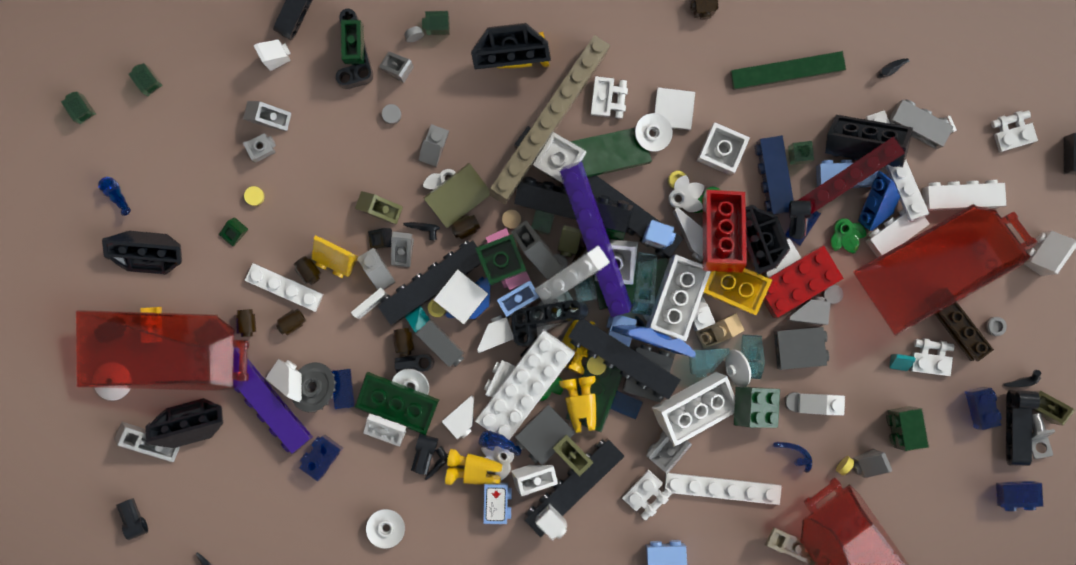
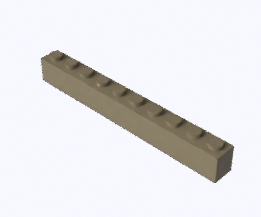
(549, 120)

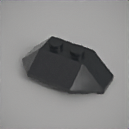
(509, 46)
(765, 239)
(143, 252)
(185, 424)

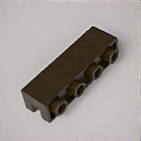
(964, 332)

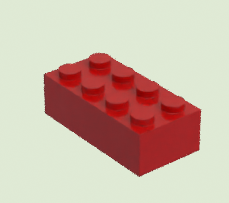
(724, 231)
(801, 281)

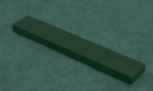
(788, 70)

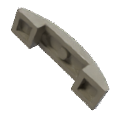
(789, 545)

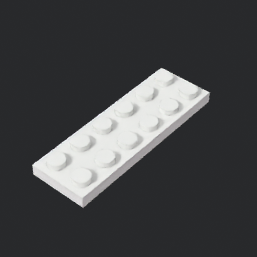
(525, 385)

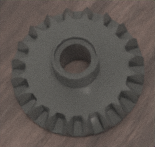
(315, 375)

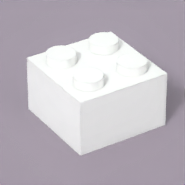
(723, 149)

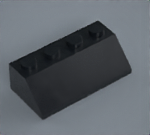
(858, 137)

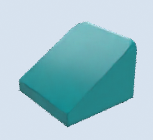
(901, 362)

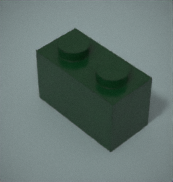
(352, 42)

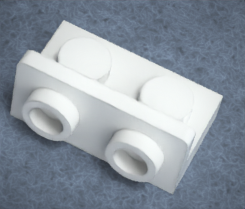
(501, 372)
(384, 430)

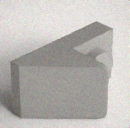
(433, 145)
(401, 249)

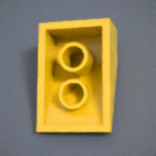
(333, 257)
(737, 289)

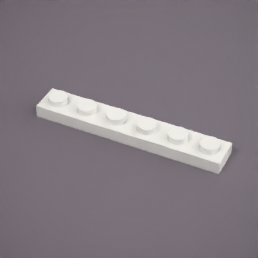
(904, 181)
(723, 488)

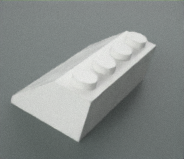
(678, 297)
(695, 408)

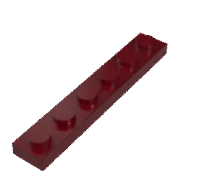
(853, 174)

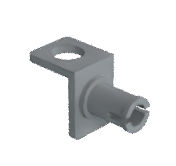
(1040, 436)

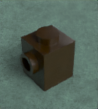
(704, 8)

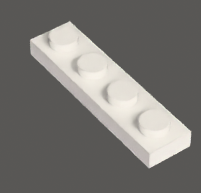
(284, 287)

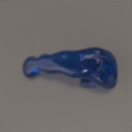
(112, 190)
(491, 439)
(807, 461)

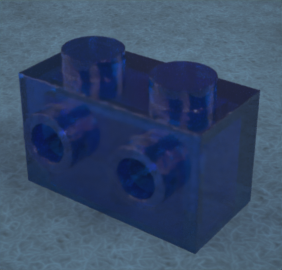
(983, 408)
(321, 457)
(1019, 495)

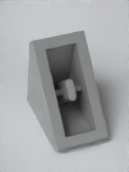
(397, 66)

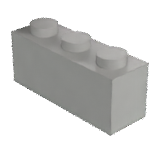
(925, 126)

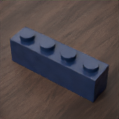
(775, 174)

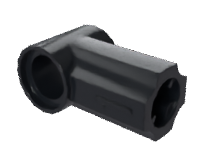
(799, 213)
(413, 362)
(424, 449)
(133, 523)

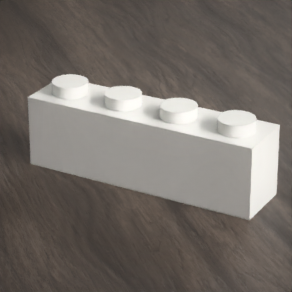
(962, 196)
(572, 275)

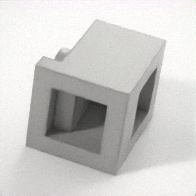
(259, 154)

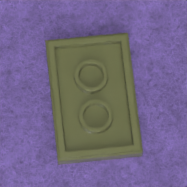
(457, 195)

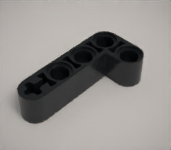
(291, 17)
(354, 70)
(549, 317)
(1019, 426)

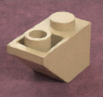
(720, 331)

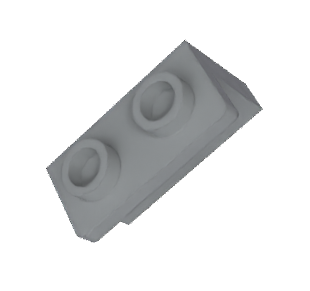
(665, 454)

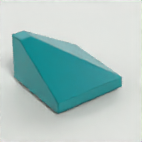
(417, 319)

